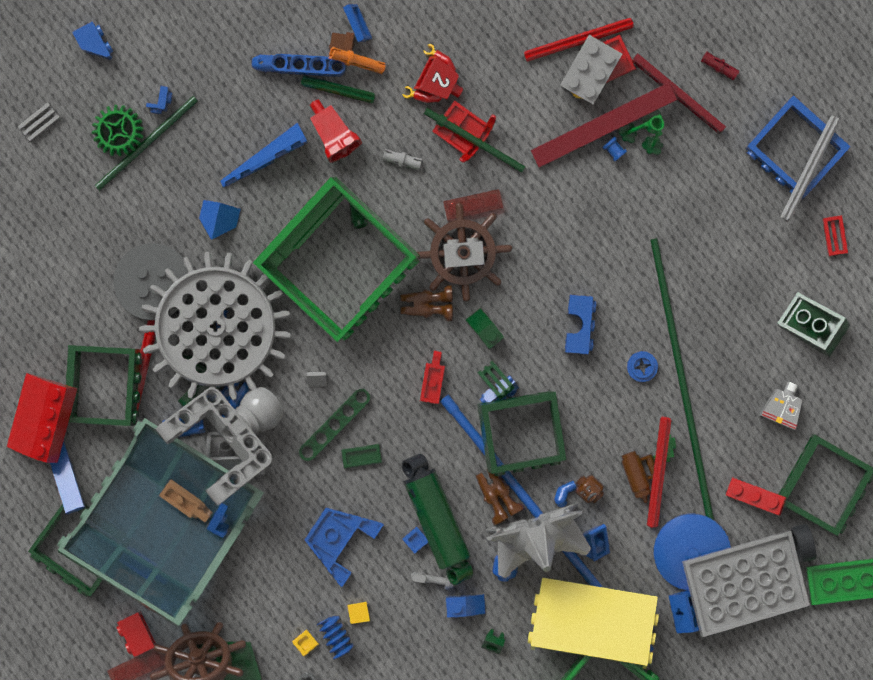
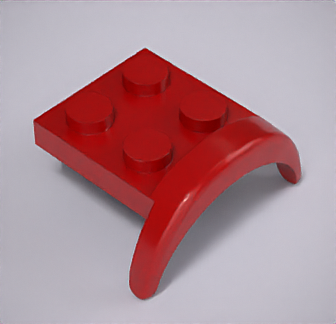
(468, 121)

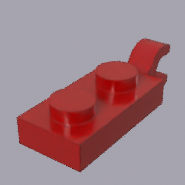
(432, 380)

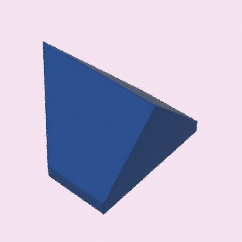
(218, 218)
(598, 541)

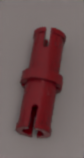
(720, 65)

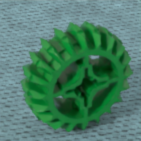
(113, 138)

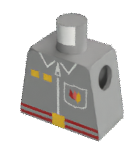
(783, 407)

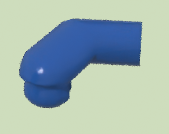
(562, 492)

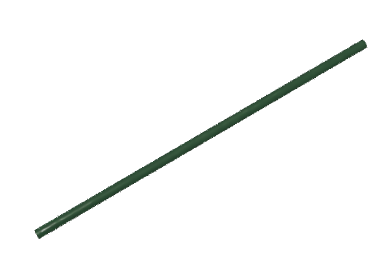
(681, 378)

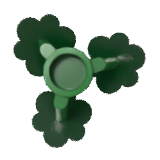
(654, 124)

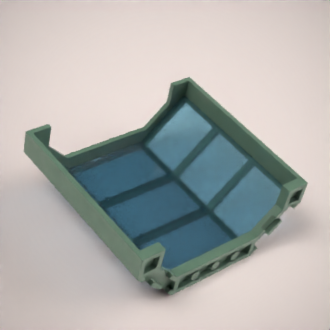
(147, 543)

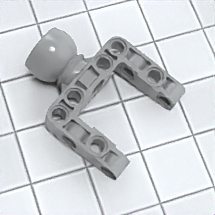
(257, 413)

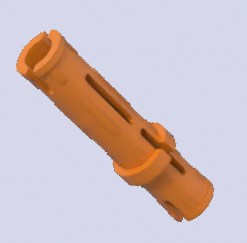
(349, 58)

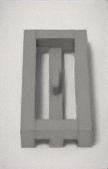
(26, 131)

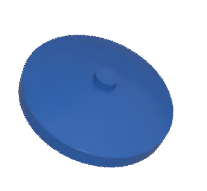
(685, 539)

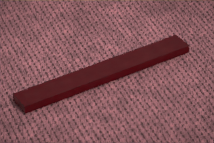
(604, 125)

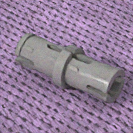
(402, 159)

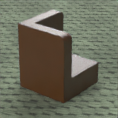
(342, 41)

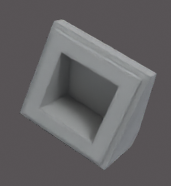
(316, 379)

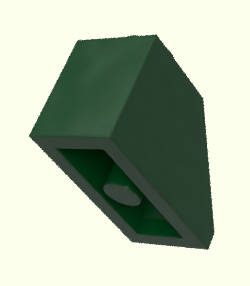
(484, 328)

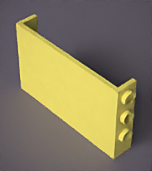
(594, 622)

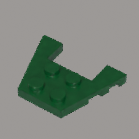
(242, 659)

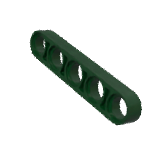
(344, 420)

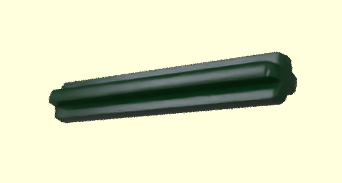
(338, 89)

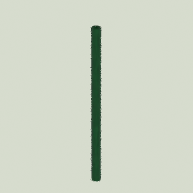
(146, 143)

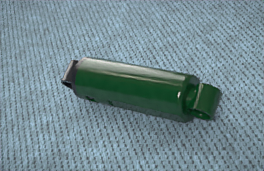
(437, 519)

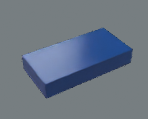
(357, 22)

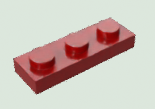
(756, 496)

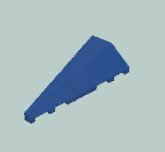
(285, 143)

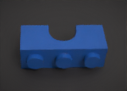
(581, 307)

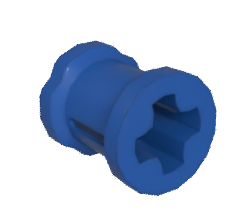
(614, 149)

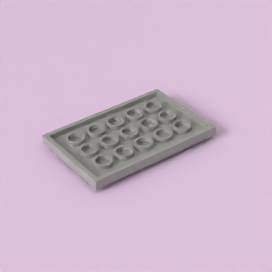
(745, 583)

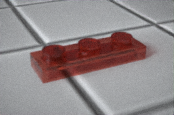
(474, 204)
(137, 666)

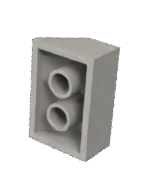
(222, 453)

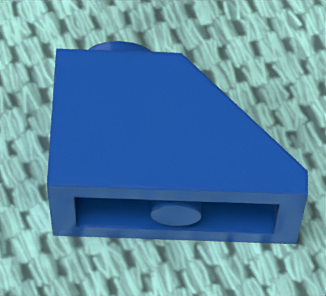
(465, 605)

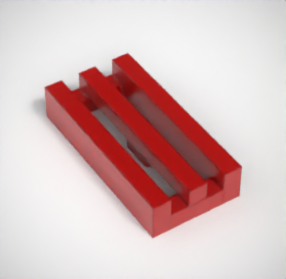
(842, 235)

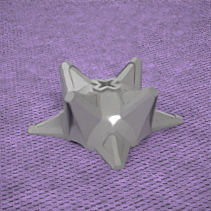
(538, 539)

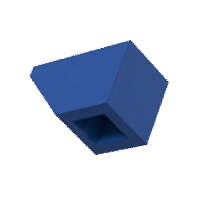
(91, 42)

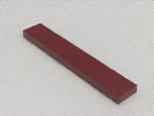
(681, 96)

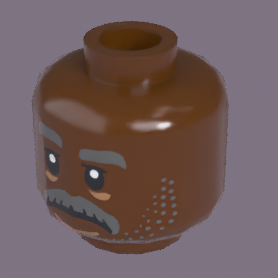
(589, 489)

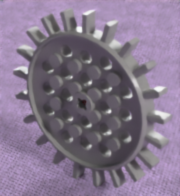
(215, 279)

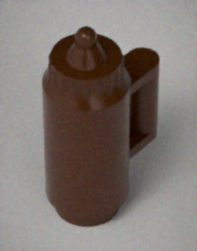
(636, 474)

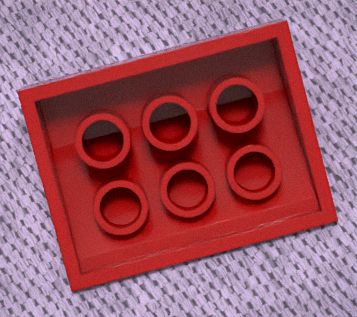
(41, 418)

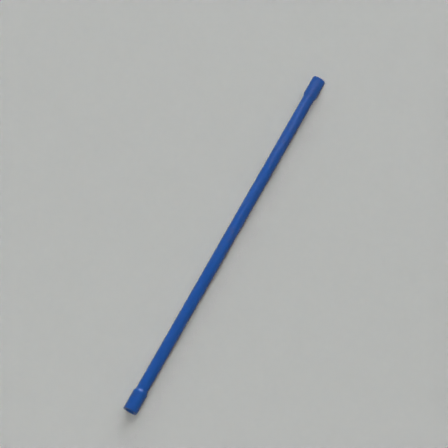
(454, 410)

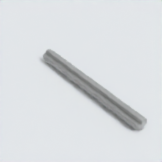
(810, 168)

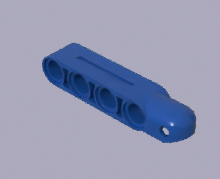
(269, 65)

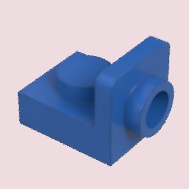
(217, 523)

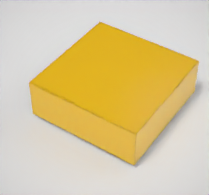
(358, 612)
(305, 642)

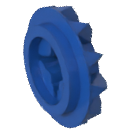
(634, 361)

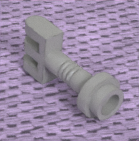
(422, 578)

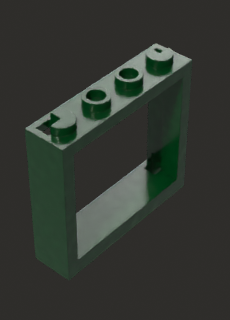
(133, 381)
(484, 408)
(799, 468)
(55, 567)

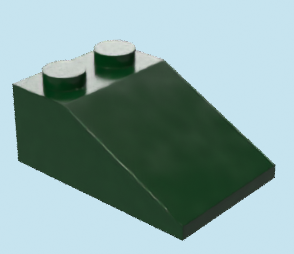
(814, 324)

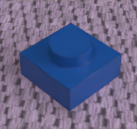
(415, 539)

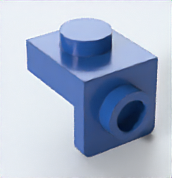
(165, 98)

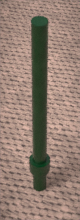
(441, 120)

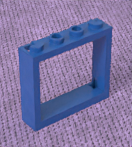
(769, 166)

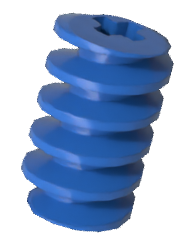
(335, 636)

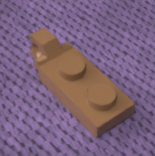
(185, 501)

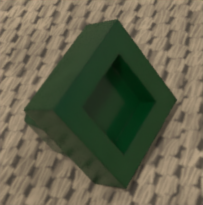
(493, 643)

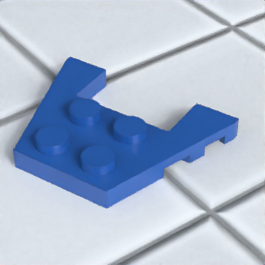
(332, 534)

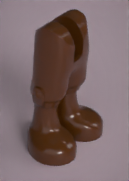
(422, 303)
(491, 494)

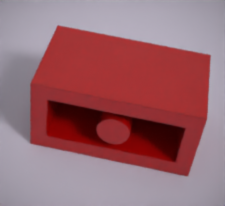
(136, 634)

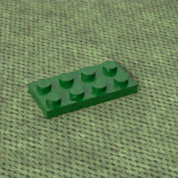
(840, 581)

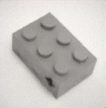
(591, 69)

